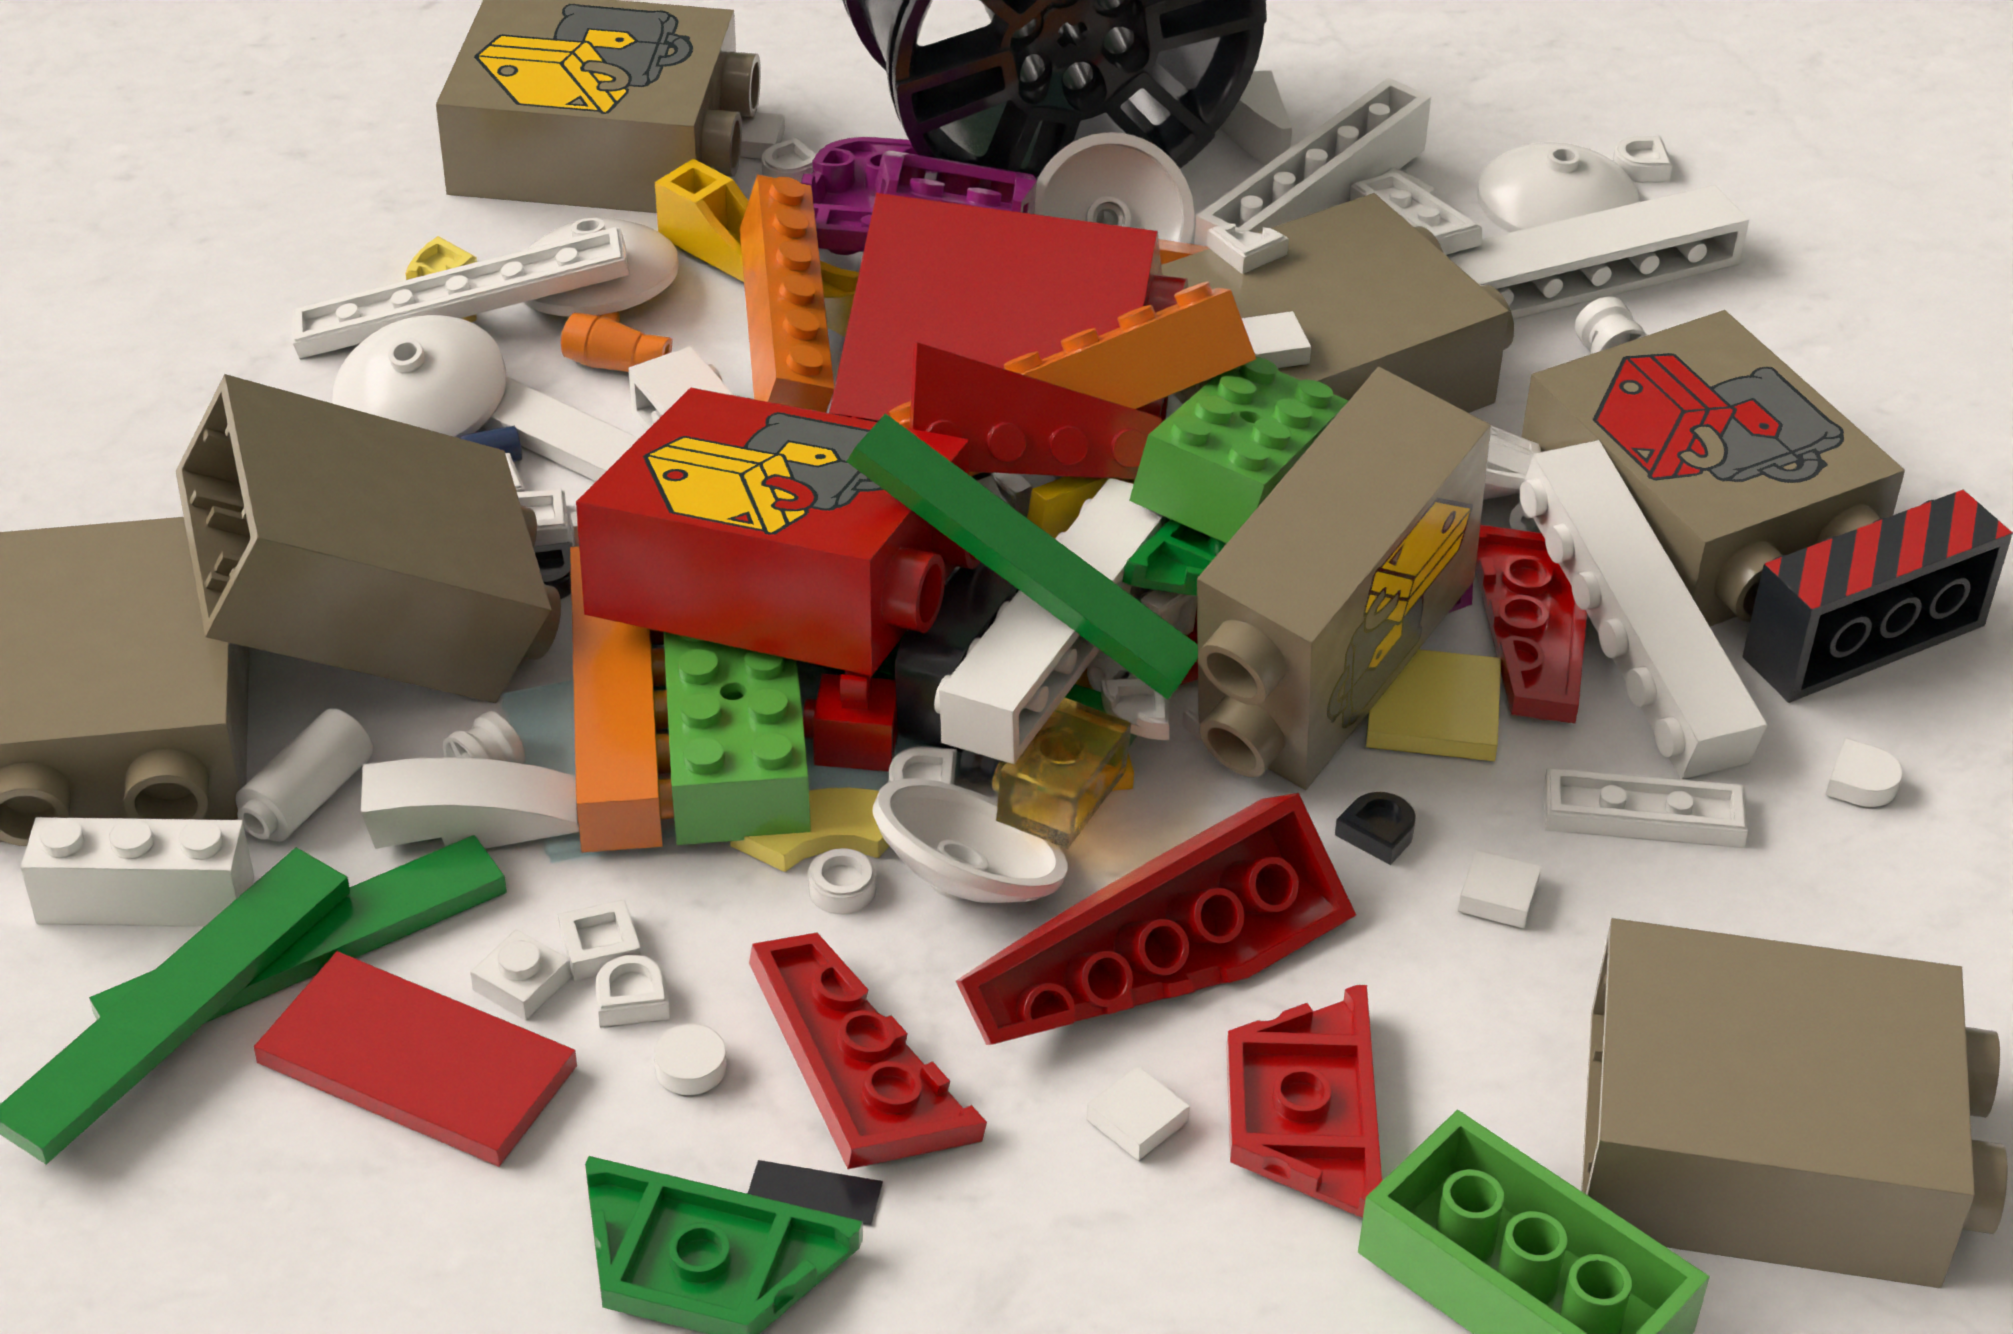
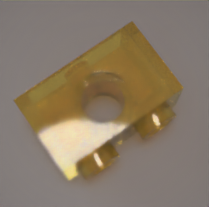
(1063, 773)

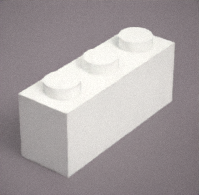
(134, 870)

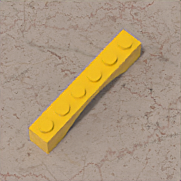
(704, 215)

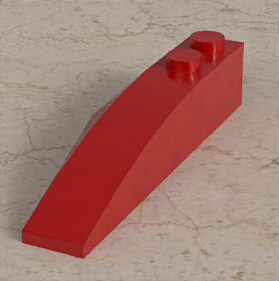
(1169, 927)

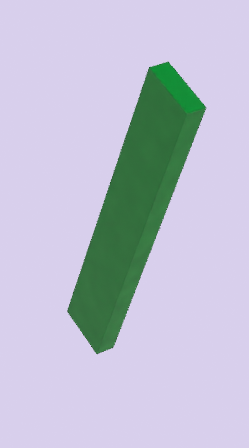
(1025, 555)
(369, 918)
(169, 1005)

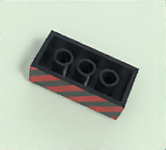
(1875, 594)

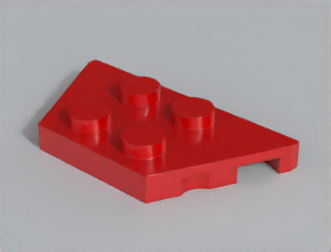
(1307, 1101)

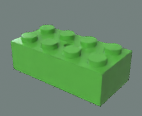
(1231, 446)
(734, 742)
(1519, 1246)

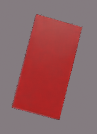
(417, 1057)

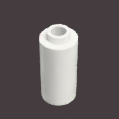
(303, 776)

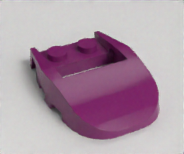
(955, 182)
(843, 189)

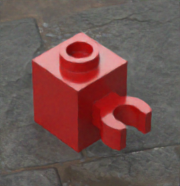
(853, 722)

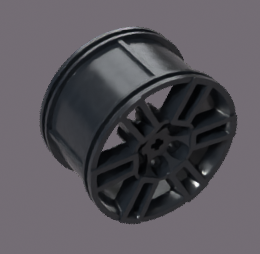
(1064, 73)

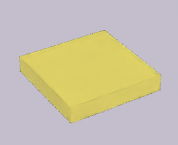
(1440, 707)

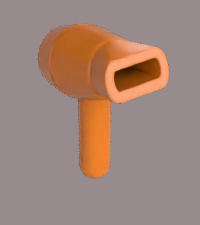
(608, 344)

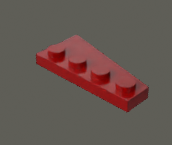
(1024, 422)
(1532, 623)
(856, 1061)

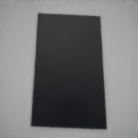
(817, 1190)

